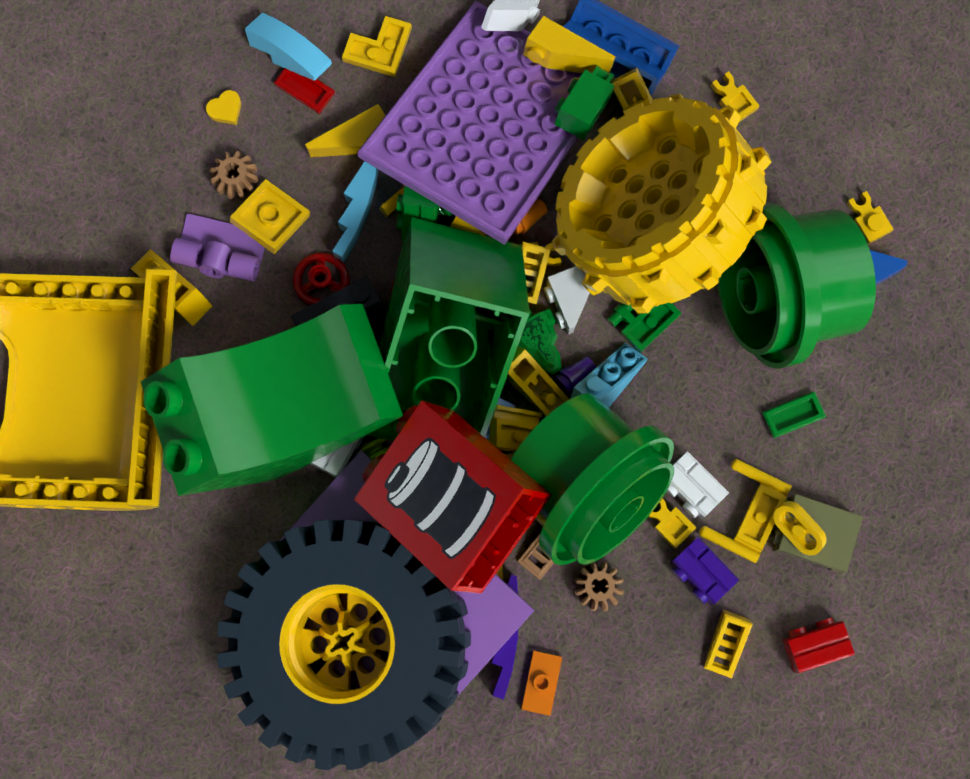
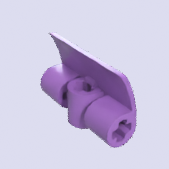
(217, 249)

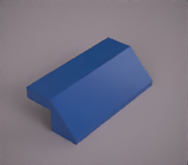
(624, 38)

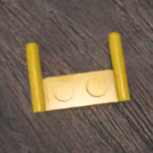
(758, 518)

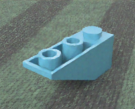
(612, 375)

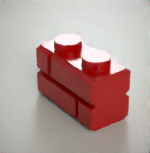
(817, 646)

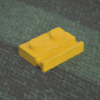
(511, 427)

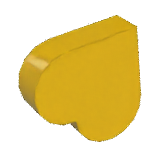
(225, 108)

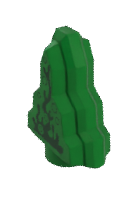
(539, 341)

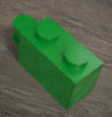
(585, 102)

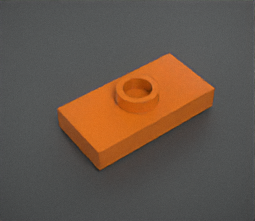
(541, 683)

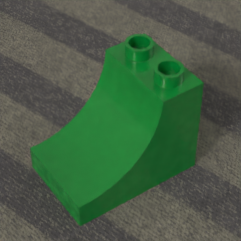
(270, 402)

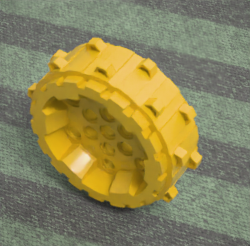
(661, 202)

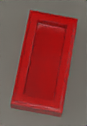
(305, 90)

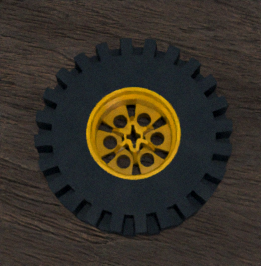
(273, 651)

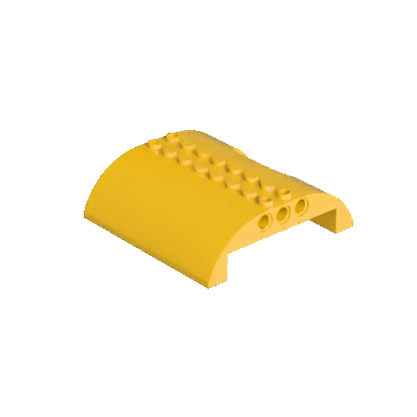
(74, 389)

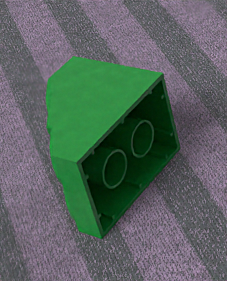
(453, 322)

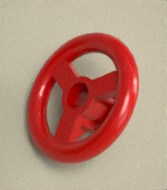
(314, 272)

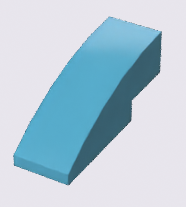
(286, 47)

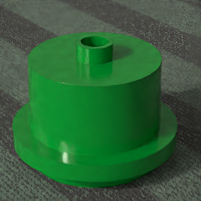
(798, 285)
(599, 478)

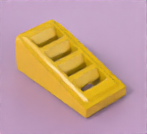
(539, 274)
(717, 640)

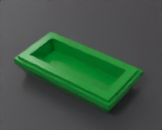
(794, 414)

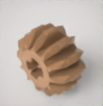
(231, 185)
(600, 596)

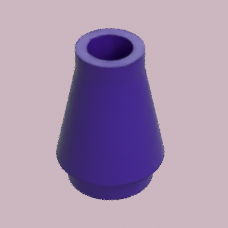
(573, 374)

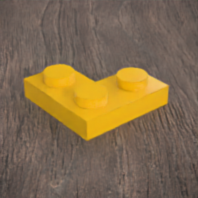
(380, 54)

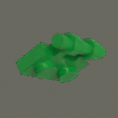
(646, 326)

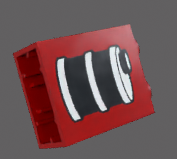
(450, 497)

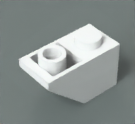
(568, 295)

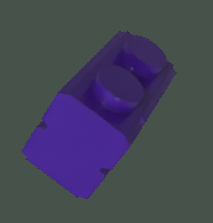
(704, 572)

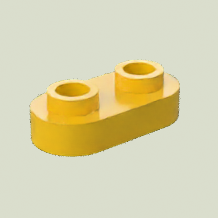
(799, 528)

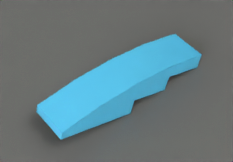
(360, 196)

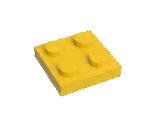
(270, 216)

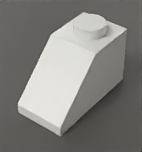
(510, 15)

